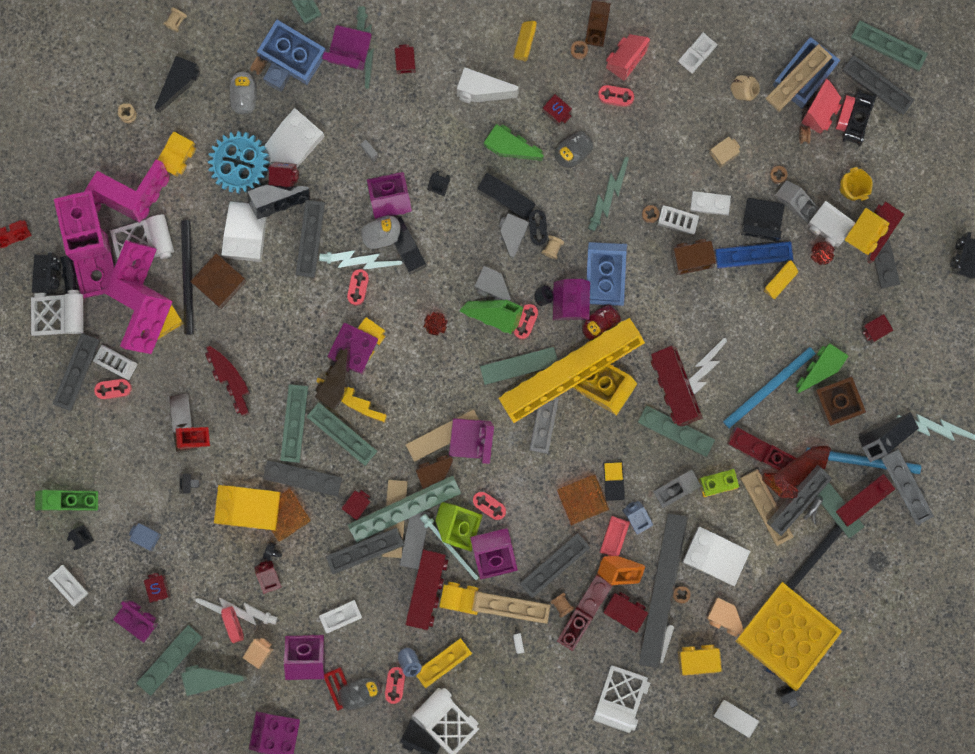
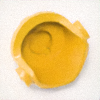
(856, 185)

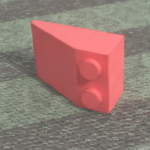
(628, 55)
(822, 108)

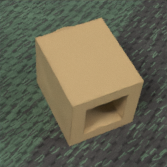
(725, 151)

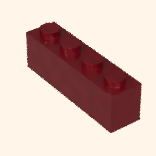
(676, 386)
(426, 589)

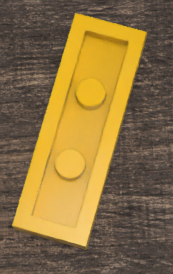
(443, 663)

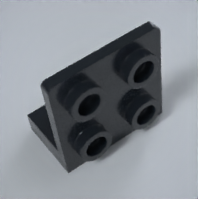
(763, 219)
(964, 261)
(45, 273)
(419, 739)

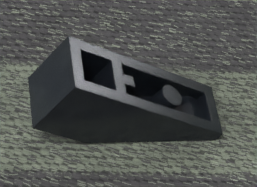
(179, 79)
(505, 196)
(408, 249)

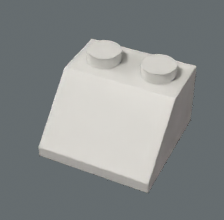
(831, 224)

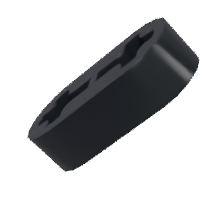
(543, 227)

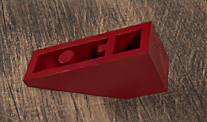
(892, 216)
(865, 500)

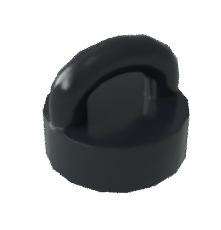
(543, 295)
(270, 551)

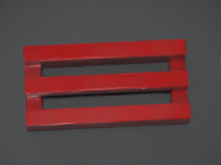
(333, 673)

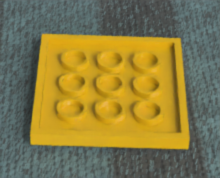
(788, 636)

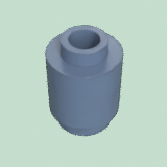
(409, 662)

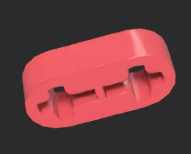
(616, 100)
(845, 113)
(362, 288)
(530, 323)
(114, 393)
(487, 510)
(232, 624)
(390, 683)

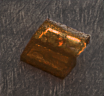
(583, 499)
(290, 516)

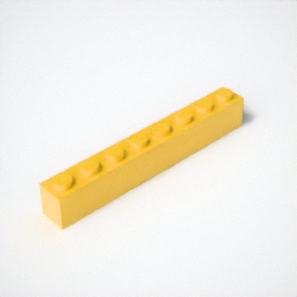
(571, 370)

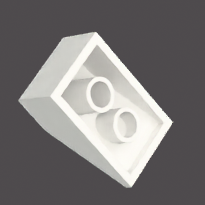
(481, 87)
(293, 140)
(243, 233)
(716, 556)

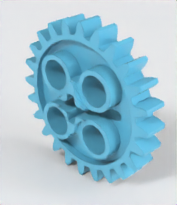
(243, 146)

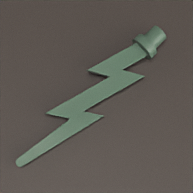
(362, 16)
(605, 205)

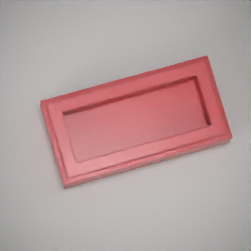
(614, 536)

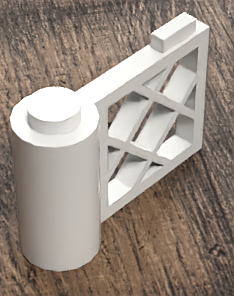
(155, 232)
(70, 311)
(434, 710)
(618, 715)

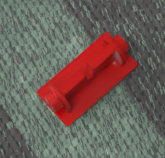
(17, 232)

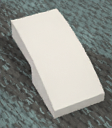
(697, 53)
(736, 718)

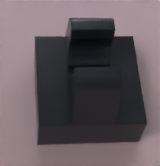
(438, 184)
(186, 484)
(80, 537)
(788, 695)

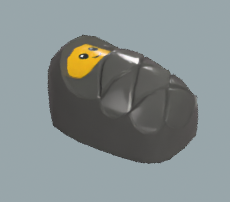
(573, 149)
(359, 693)

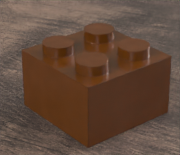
(693, 257)
(218, 281)
(839, 402)

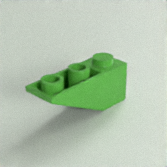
(507, 145)
(497, 313)
(827, 364)
(66, 500)

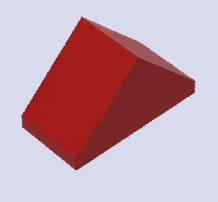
(192, 437)

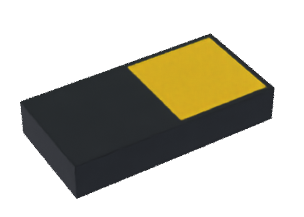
(614, 481)

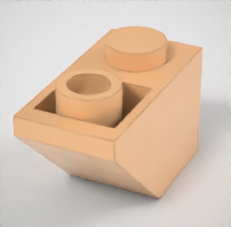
(725, 615)
(258, 652)

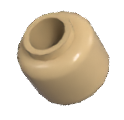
(745, 88)

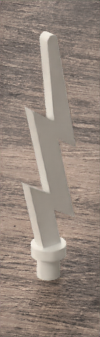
(707, 365)
(247, 615)

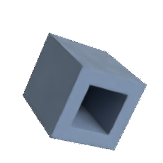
(277, 77)
(144, 536)

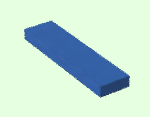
(754, 255)

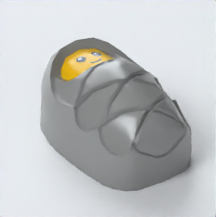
(243, 93)
(381, 232)

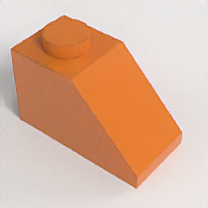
(620, 570)

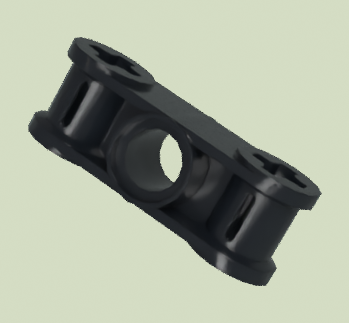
(856, 130)

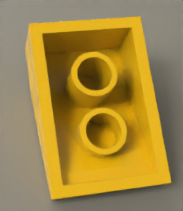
(608, 388)
(246, 507)

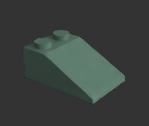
(204, 679)

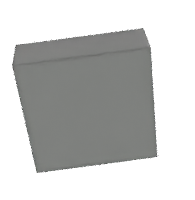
(369, 150)

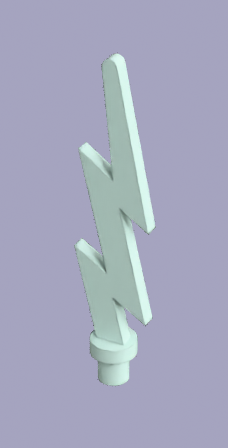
(347, 261)
(944, 430)
(428, 522)

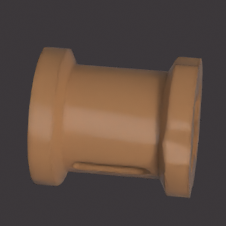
(562, 605)

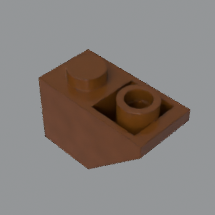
(597, 23)
(435, 472)

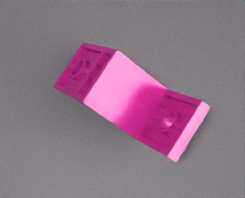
(124, 199)
(85, 242)
(148, 305)

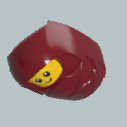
(600, 321)

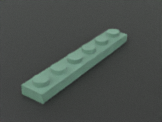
(404, 509)

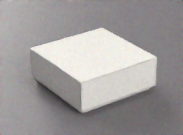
(518, 643)

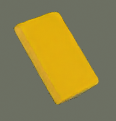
(525, 40)
(781, 280)

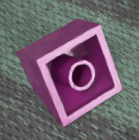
(389, 195)
(571, 299)
(494, 553)
(304, 657)

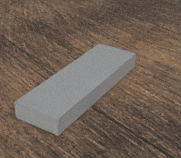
(543, 427)
(414, 542)

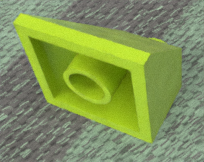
(457, 525)

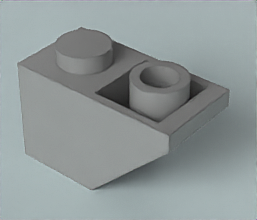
(797, 201)
(492, 284)

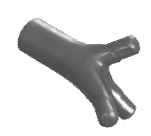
(812, 510)

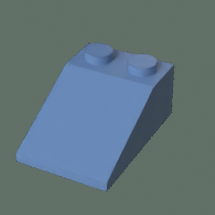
(606, 273)

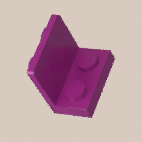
(348, 48)
(361, 347)
(471, 439)
(135, 621)
(274, 734)

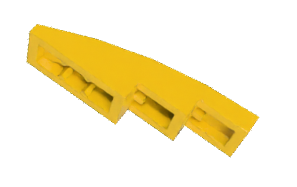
(359, 405)

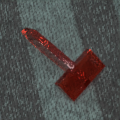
(793, 474)

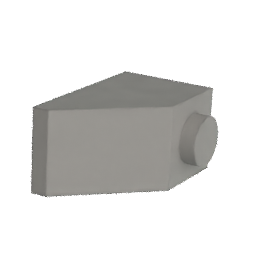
(512, 233)
(677, 488)

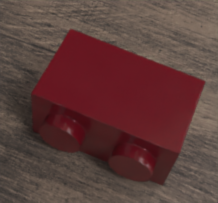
(626, 612)

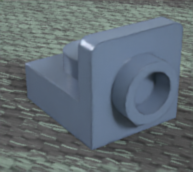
(637, 517)

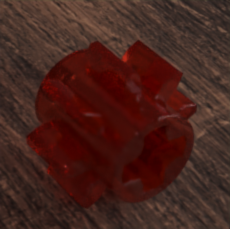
(822, 253)
(435, 323)

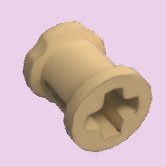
(175, 19)
(127, 119)
(552, 247)

